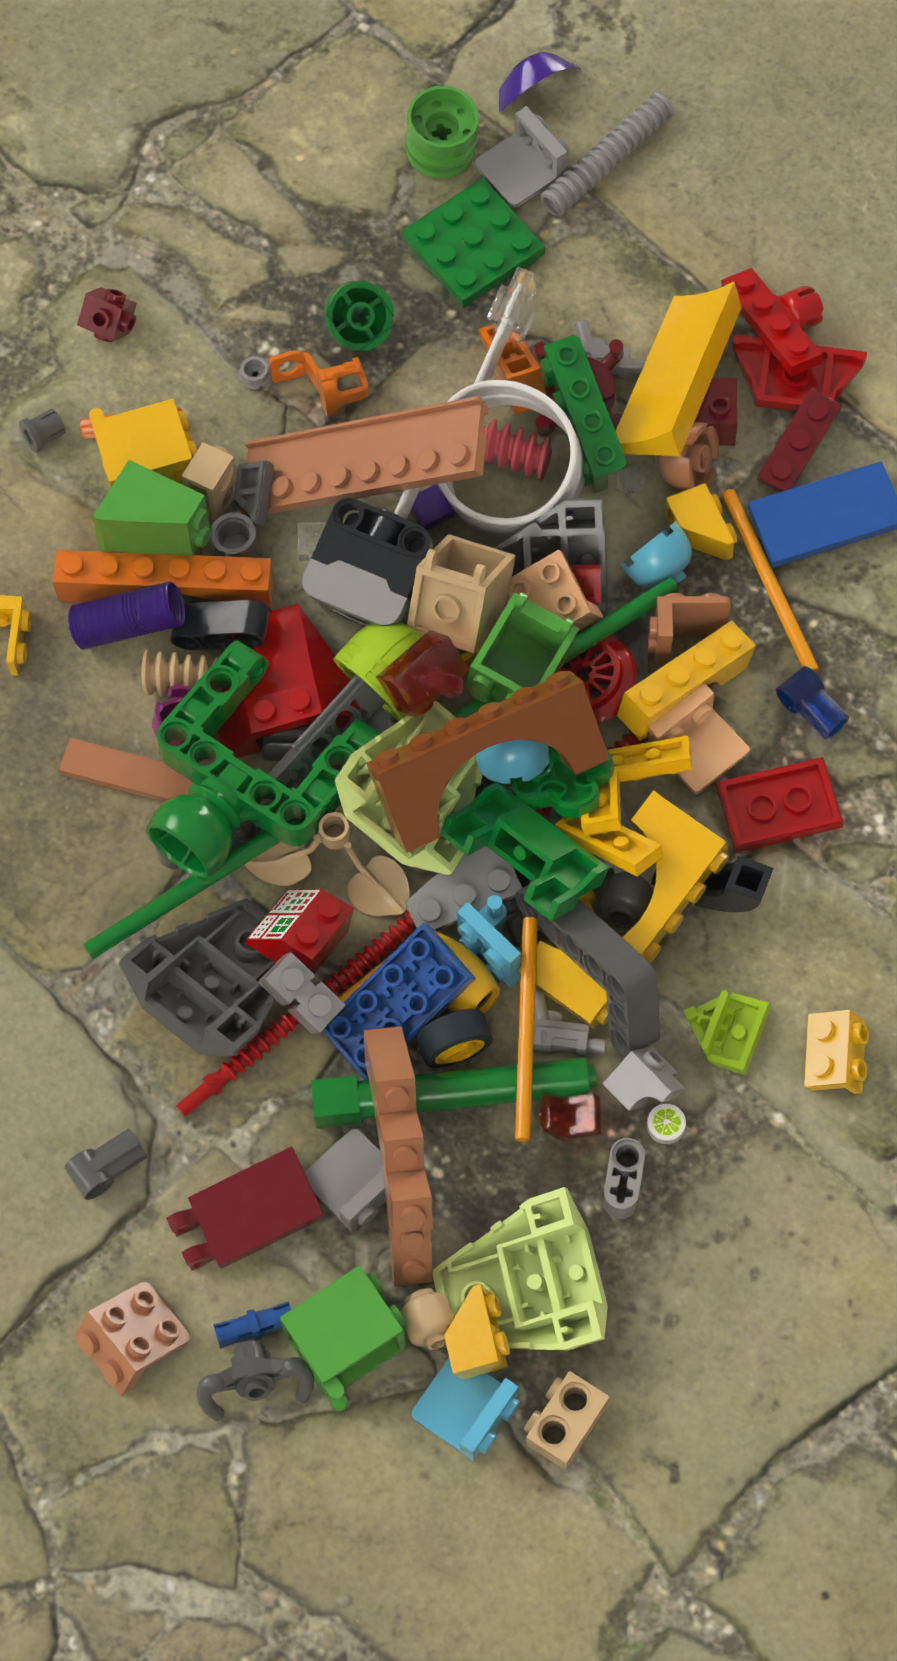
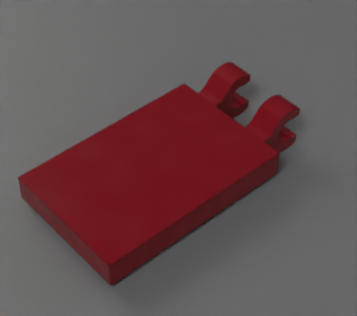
(248, 1211)

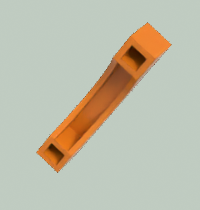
(95, 574)

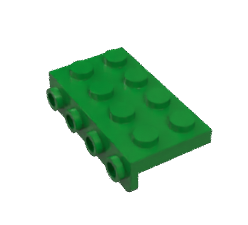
(580, 399)

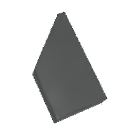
(253, 489)

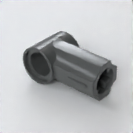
(96, 1169)

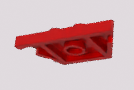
(776, 389)

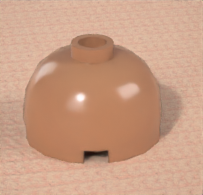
(694, 463)

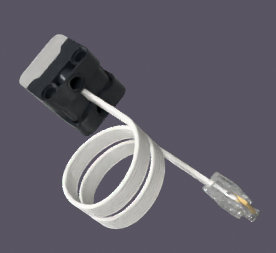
(370, 562)

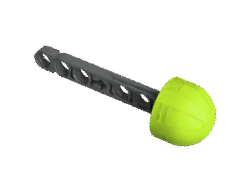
(361, 660)

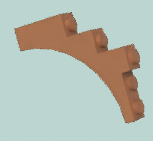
(401, 1155)

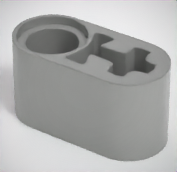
(618, 1173)

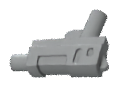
(597, 349)
(560, 1036)

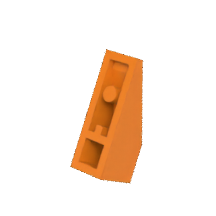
(515, 364)

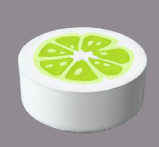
(666, 1124)

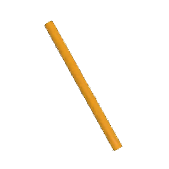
(769, 580)
(526, 1029)

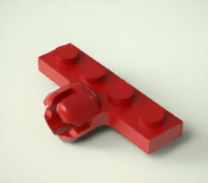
(781, 319)

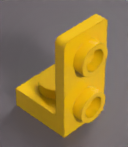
(15, 613)

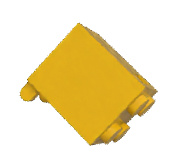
(149, 436)

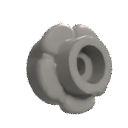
(254, 365)

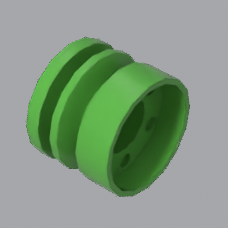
(441, 132)

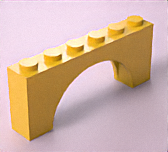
(687, 861)

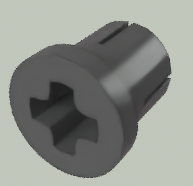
(42, 429)

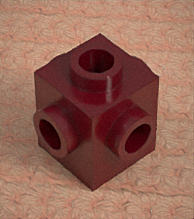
(107, 314)

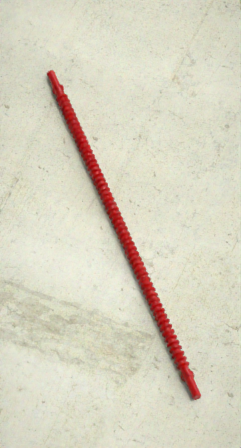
(215, 1082)

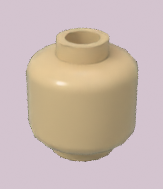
(427, 1318)

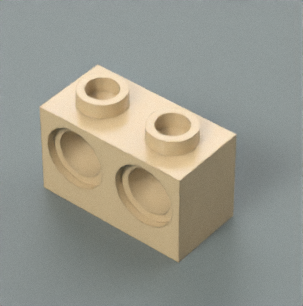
(214, 475)
(574, 1424)

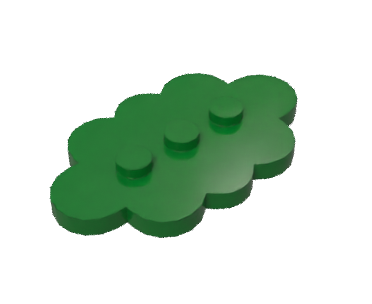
(562, 789)

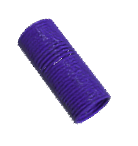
(116, 616)

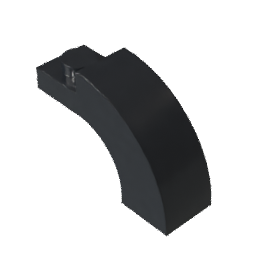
(736, 887)

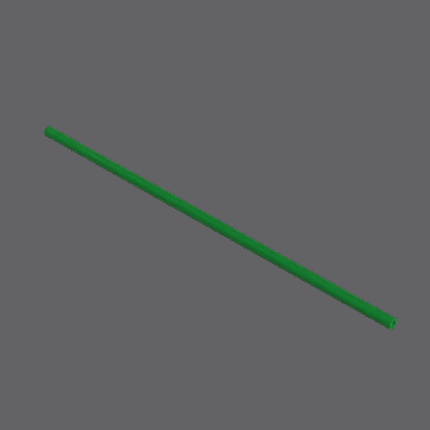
(265, 841)

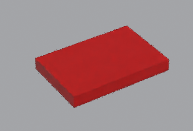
(779, 804)

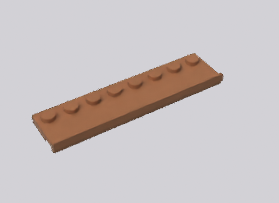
(374, 455)

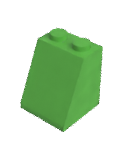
(151, 515)

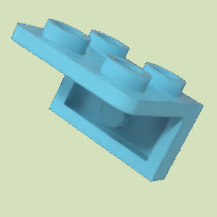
(466, 1410)

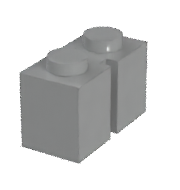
(292, 980)

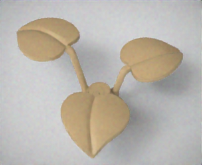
(375, 891)

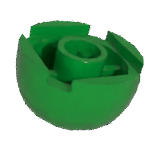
(359, 315)

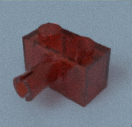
(424, 674)

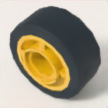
(454, 1038)

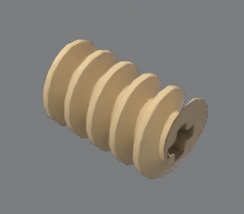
(172, 673)

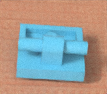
(483, 936)

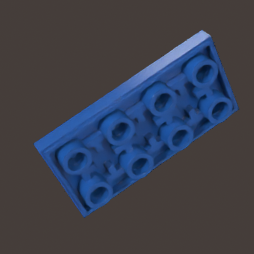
(825, 514)
(404, 991)

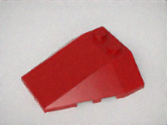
(294, 688)

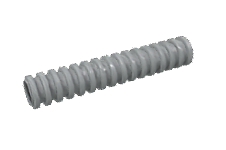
(607, 154)

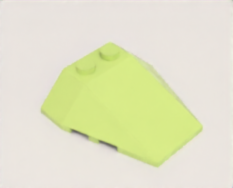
(364, 808)
(541, 1273)

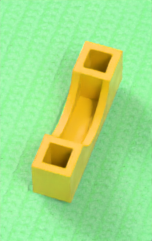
(709, 661)

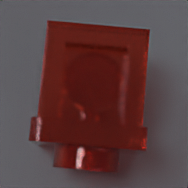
(570, 1116)

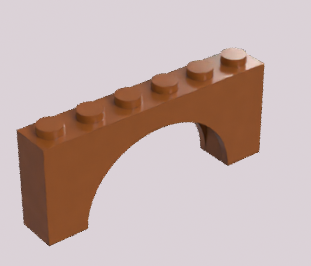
(416, 774)

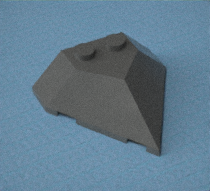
(572, 527)

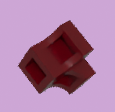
(720, 409)

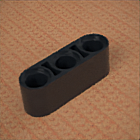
(221, 623)

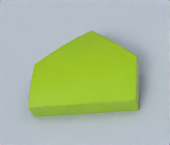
(729, 1029)

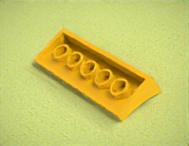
(678, 372)

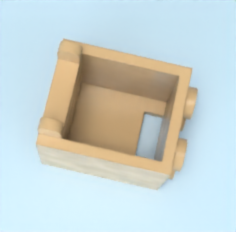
(460, 591)

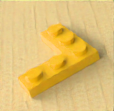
(635, 764)

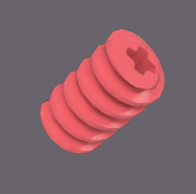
(517, 450)

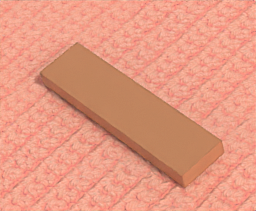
(122, 771)

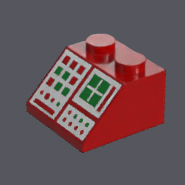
(302, 923)

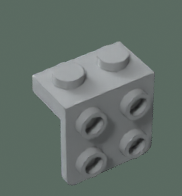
(524, 161)
(350, 1180)

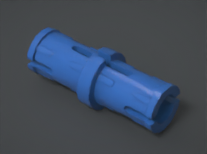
(250, 1325)

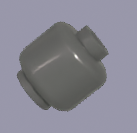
(625, 899)

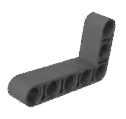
(613, 965)

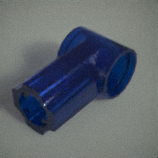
(806, 695)

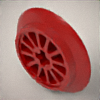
(623, 678)

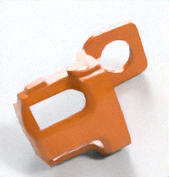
(323, 379)

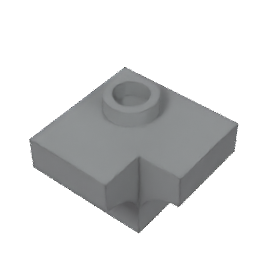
(643, 1076)

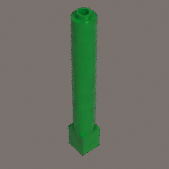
(350, 1100)

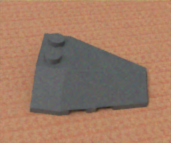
(204, 980)

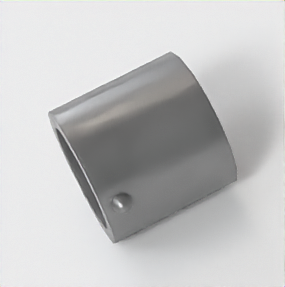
(234, 536)

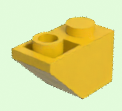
(702, 521)
(474, 1336)

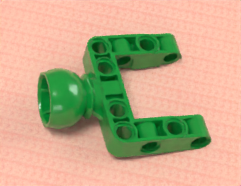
(198, 826)

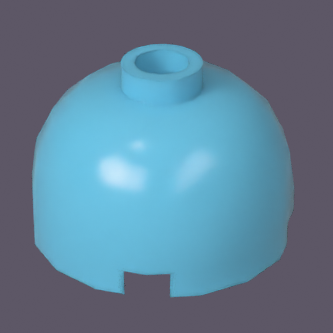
(660, 559)
(513, 760)

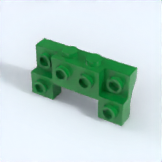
(530, 844)

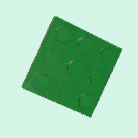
(473, 242)

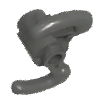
(253, 1377)

